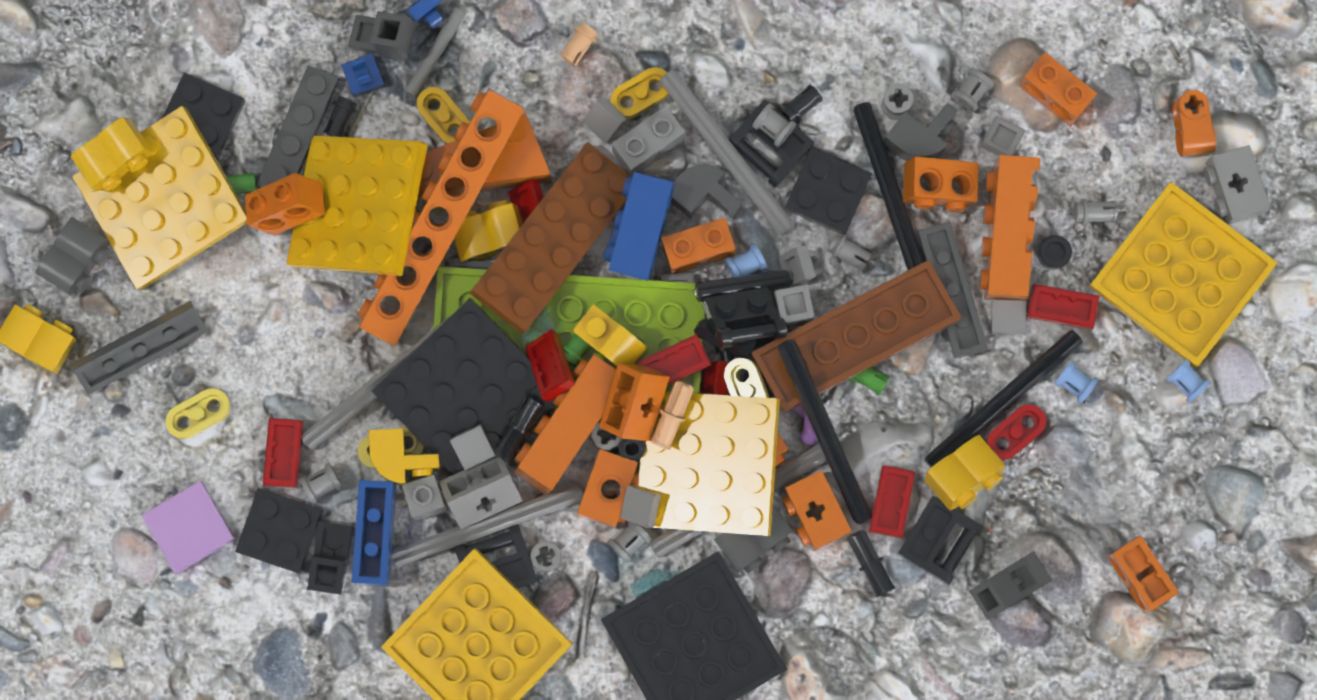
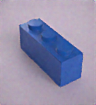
(640, 225)
(374, 533)

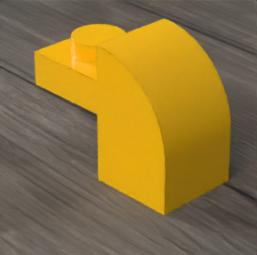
(609, 338)
(389, 457)

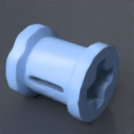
(746, 263)
(1188, 381)
(1076, 382)

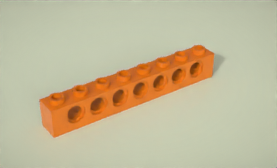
(506, 113)

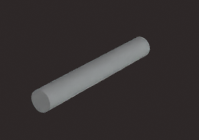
(435, 52)

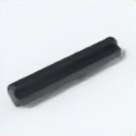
(773, 280)

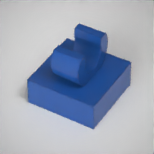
(426, 10)
(362, 75)

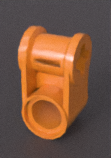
(1193, 130)

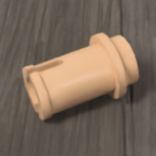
(578, 44)

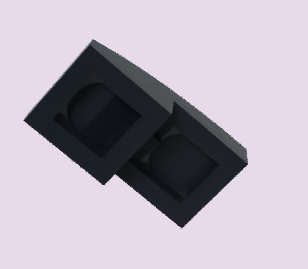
(330, 556)

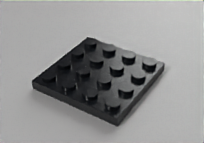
(458, 380)
(694, 637)

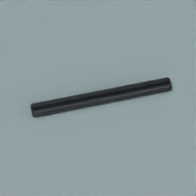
(888, 185)
(1006, 397)
(824, 431)

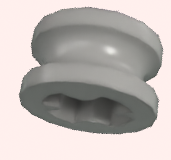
(536, 553)

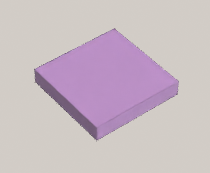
(188, 527)

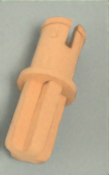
(672, 415)

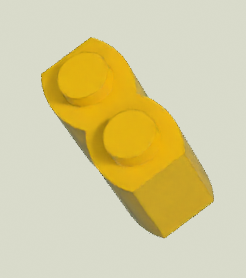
(112, 154)
(487, 233)
(37, 339)
(965, 473)

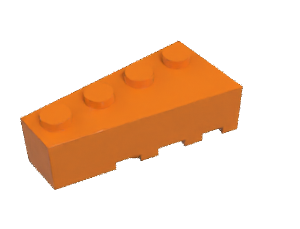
(517, 164)
(1009, 228)
(568, 427)

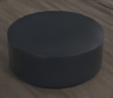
(1054, 252)

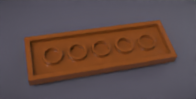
(553, 239)
(861, 333)

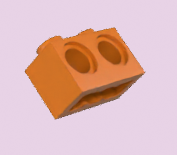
(1057, 89)
(939, 176)
(284, 204)
(698, 246)
(1142, 574)

